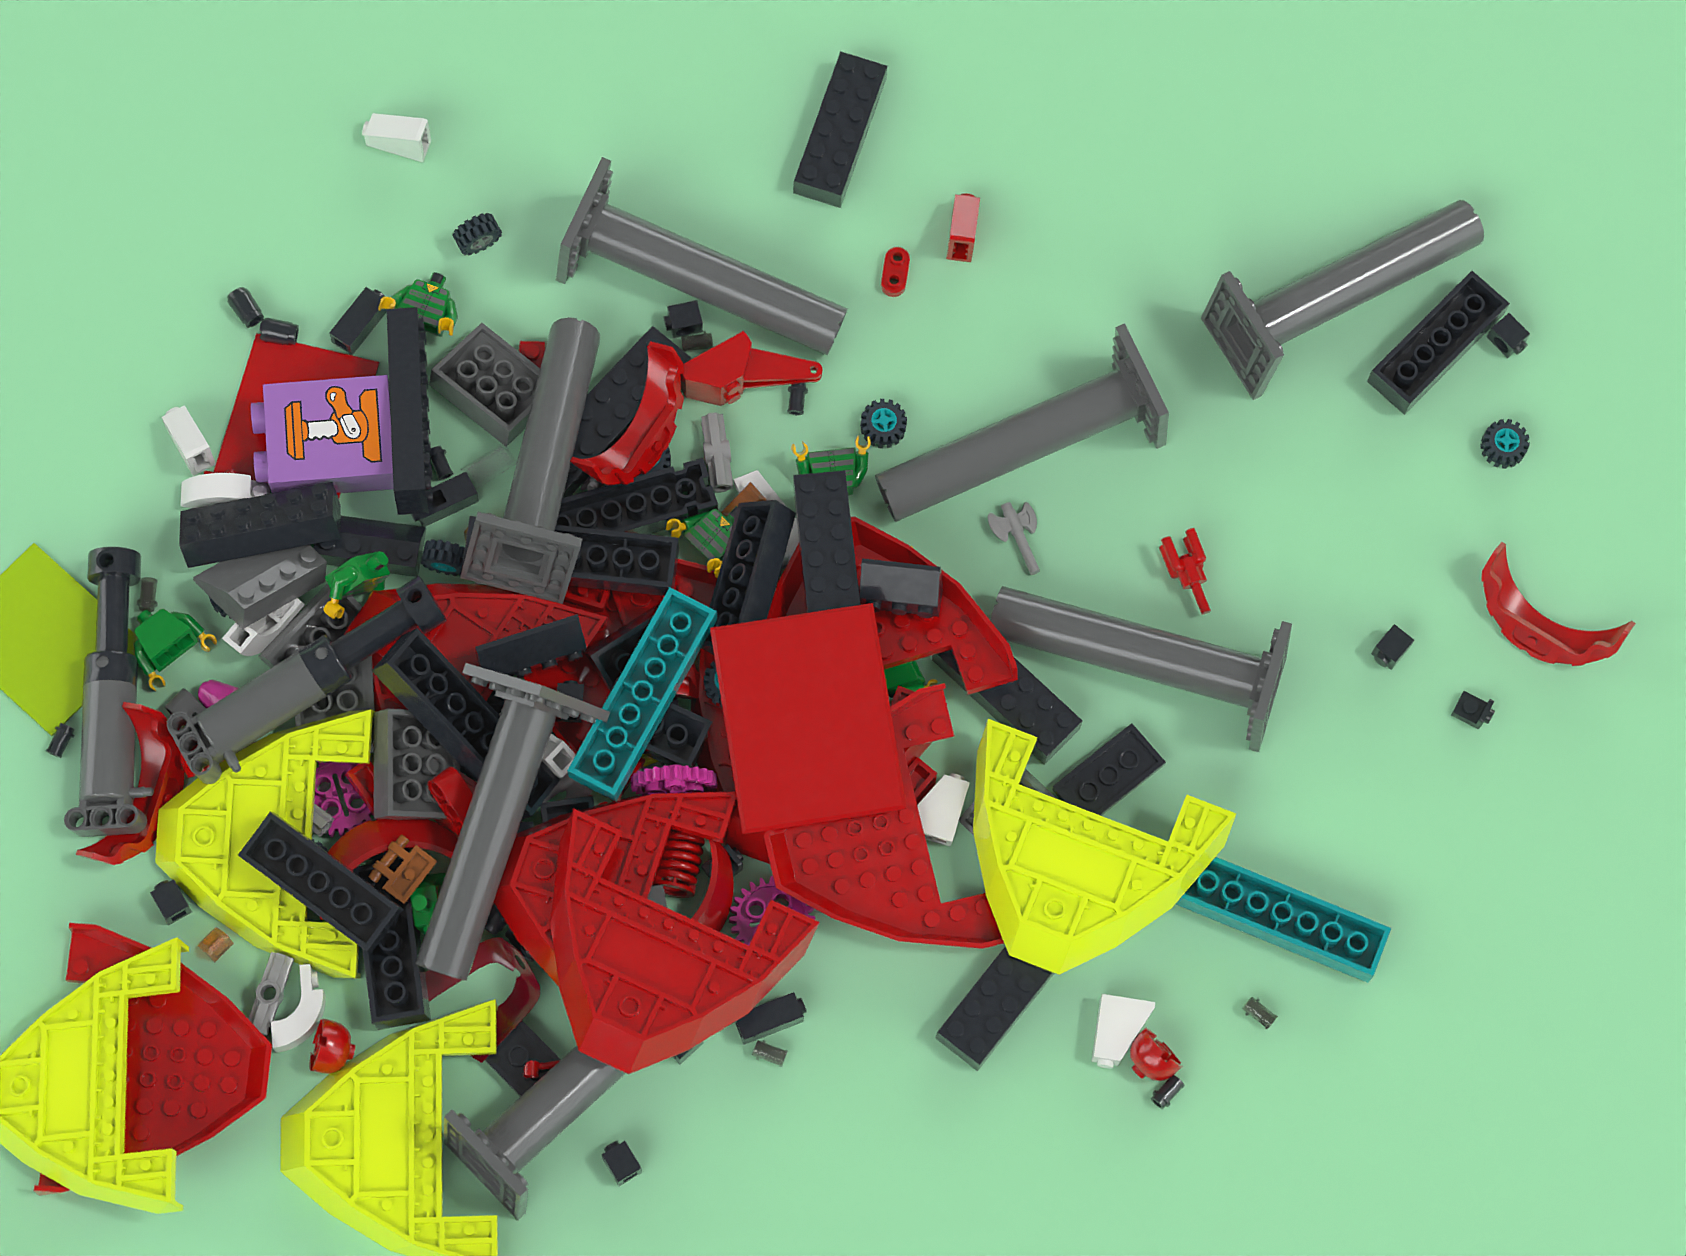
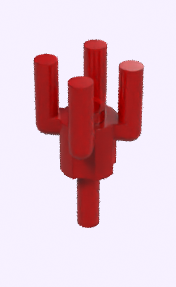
(1188, 566)

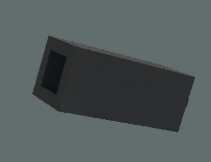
(358, 321)
(448, 499)
(771, 1018)

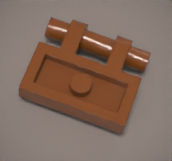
(408, 875)

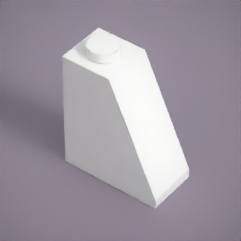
(398, 135)
(188, 440)
(942, 808)
(1117, 1027)

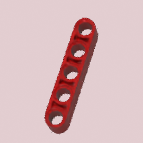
(451, 795)

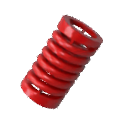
(680, 864)

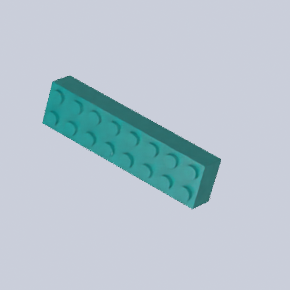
(642, 694)
(1288, 918)

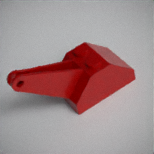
(734, 365)

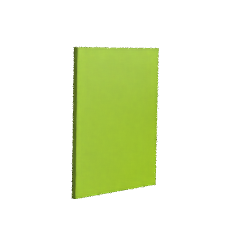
(45, 638)

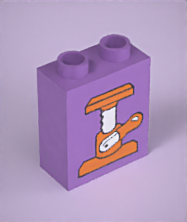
(325, 434)

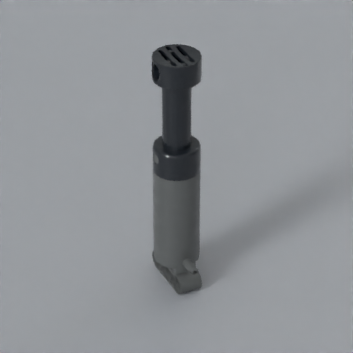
(295, 684)
(106, 727)

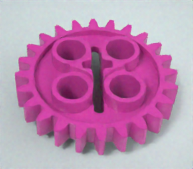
(673, 780)
(330, 798)
(759, 896)

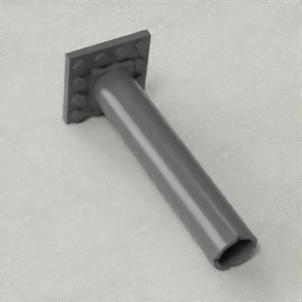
(694, 269)
(1254, 331)
(1031, 434)
(522, 547)
(1148, 652)
(494, 816)
(528, 1126)

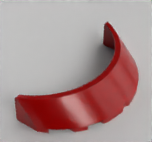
(651, 427)
(1535, 632)
(159, 771)
(375, 836)
(719, 895)

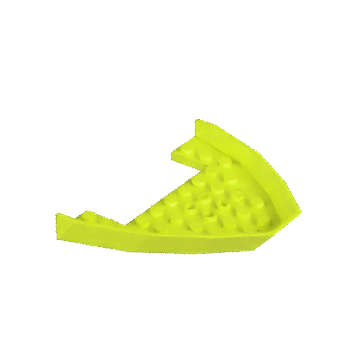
(211, 824)
(1069, 878)
(69, 1088)
(373, 1139)

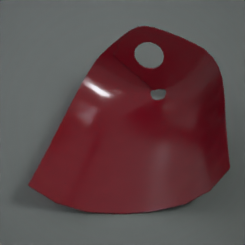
(519, 1002)

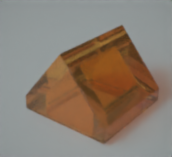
(215, 944)

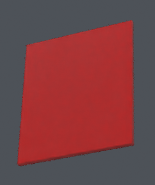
(271, 365)

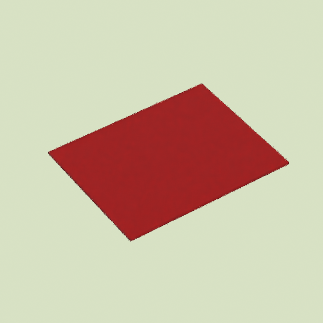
(808, 718)

